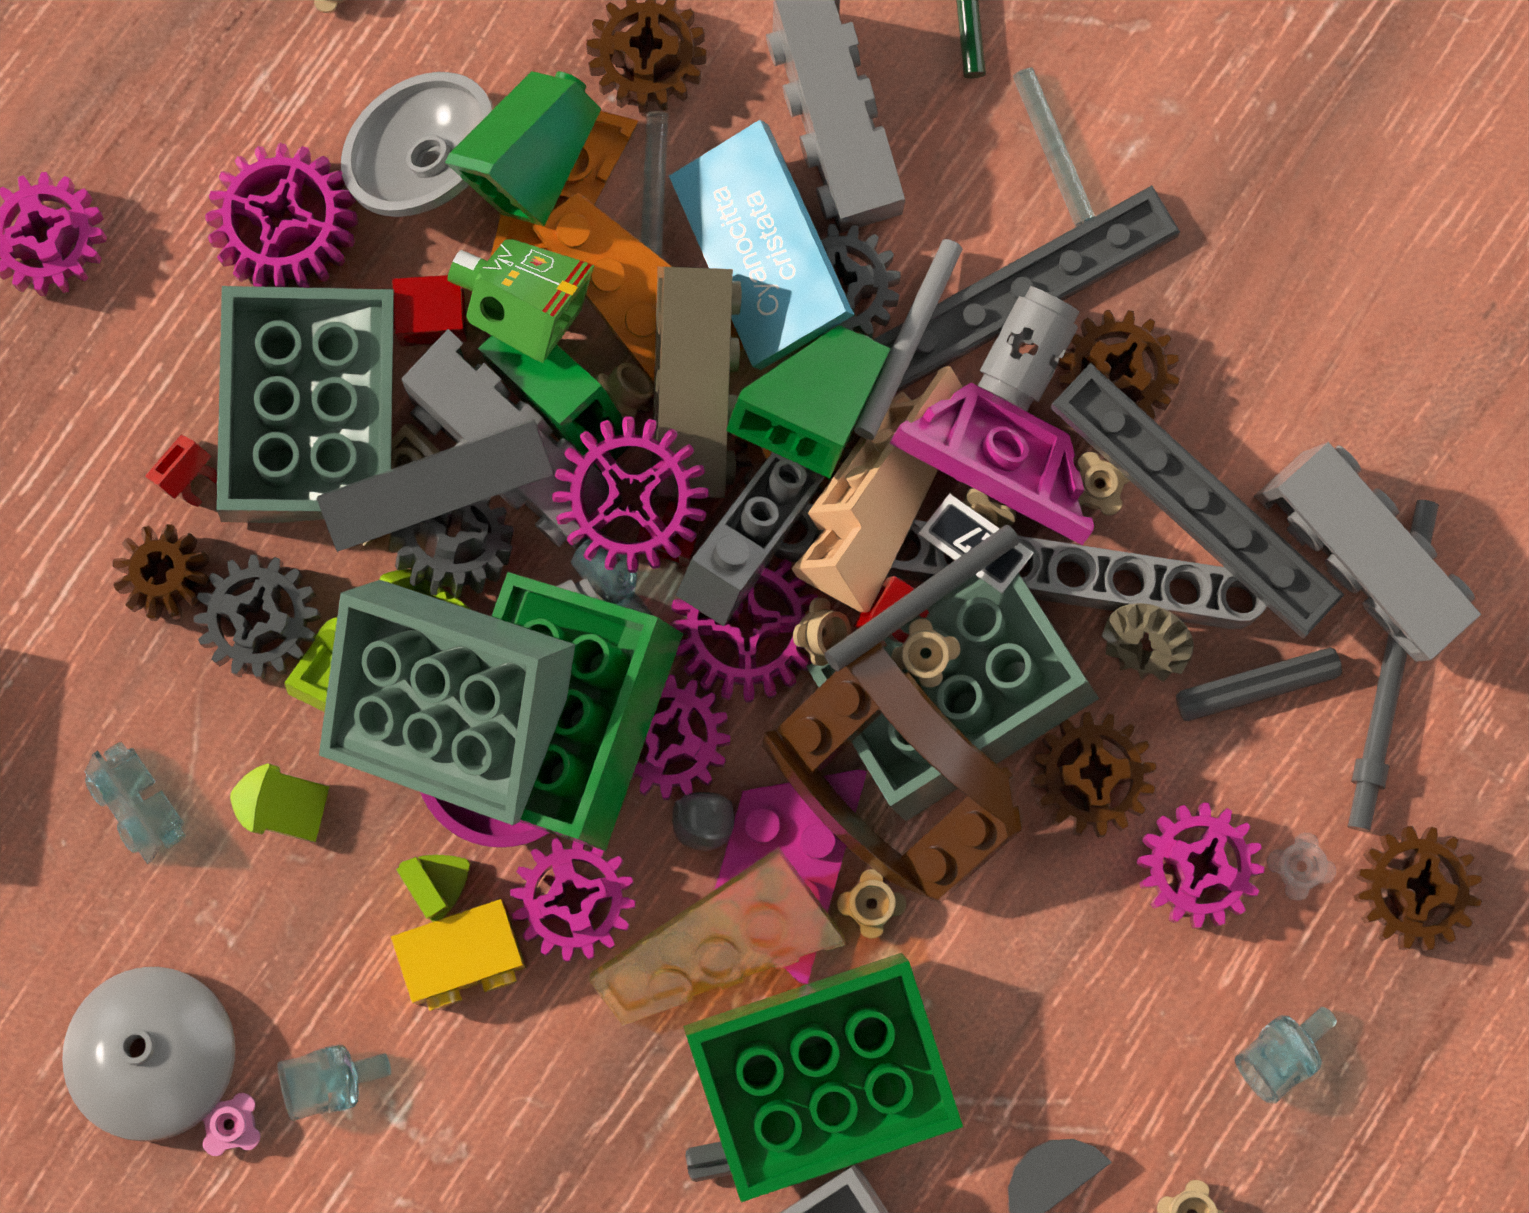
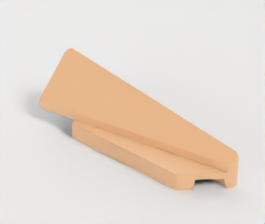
(871, 506)

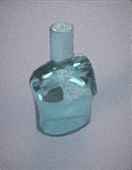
(613, 585)
(1284, 1054)
(326, 1080)

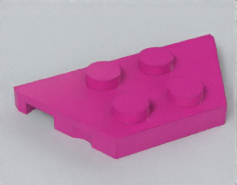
(1003, 456)
(781, 818)

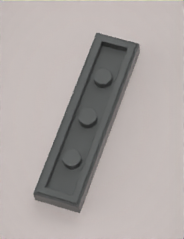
(435, 485)

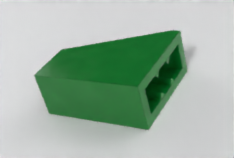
(528, 145)
(557, 391)
(811, 400)

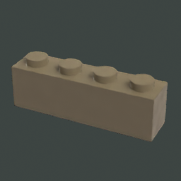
(693, 371)

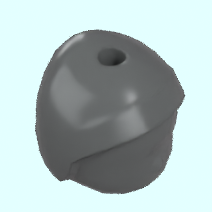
(703, 820)

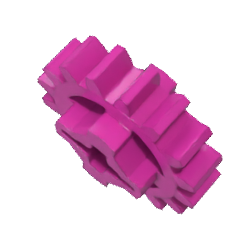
(65, 229)
(692, 748)
(565, 874)
(1224, 876)

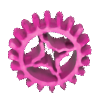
(260, 209)
(591, 524)
(772, 625)

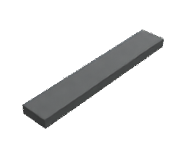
(1057, 268)
(1197, 501)

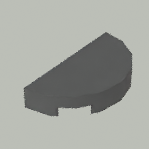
(1051, 1174)

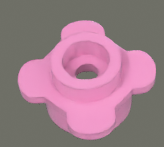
(244, 1131)

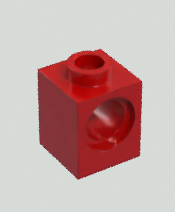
(427, 309)

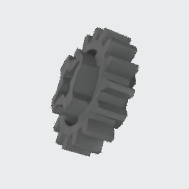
(863, 280)
(455, 548)
(235, 608)

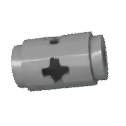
(1033, 320)

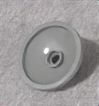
(402, 141)
(175, 1078)

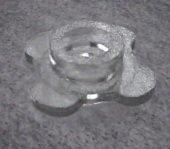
(1306, 850)

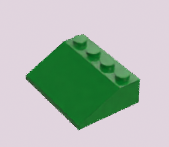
(609, 705)
(823, 1076)

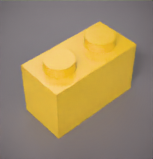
(459, 954)

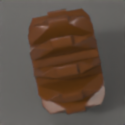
(143, 566)

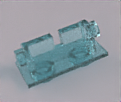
(140, 821)

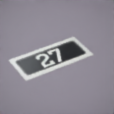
(959, 529)

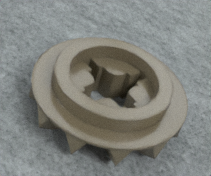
(1168, 637)

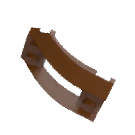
(843, 711)

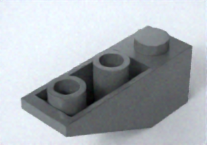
(747, 538)

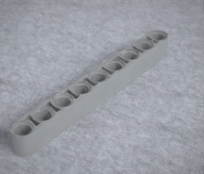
(1099, 567)

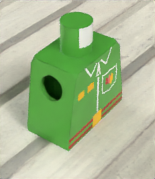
(523, 294)

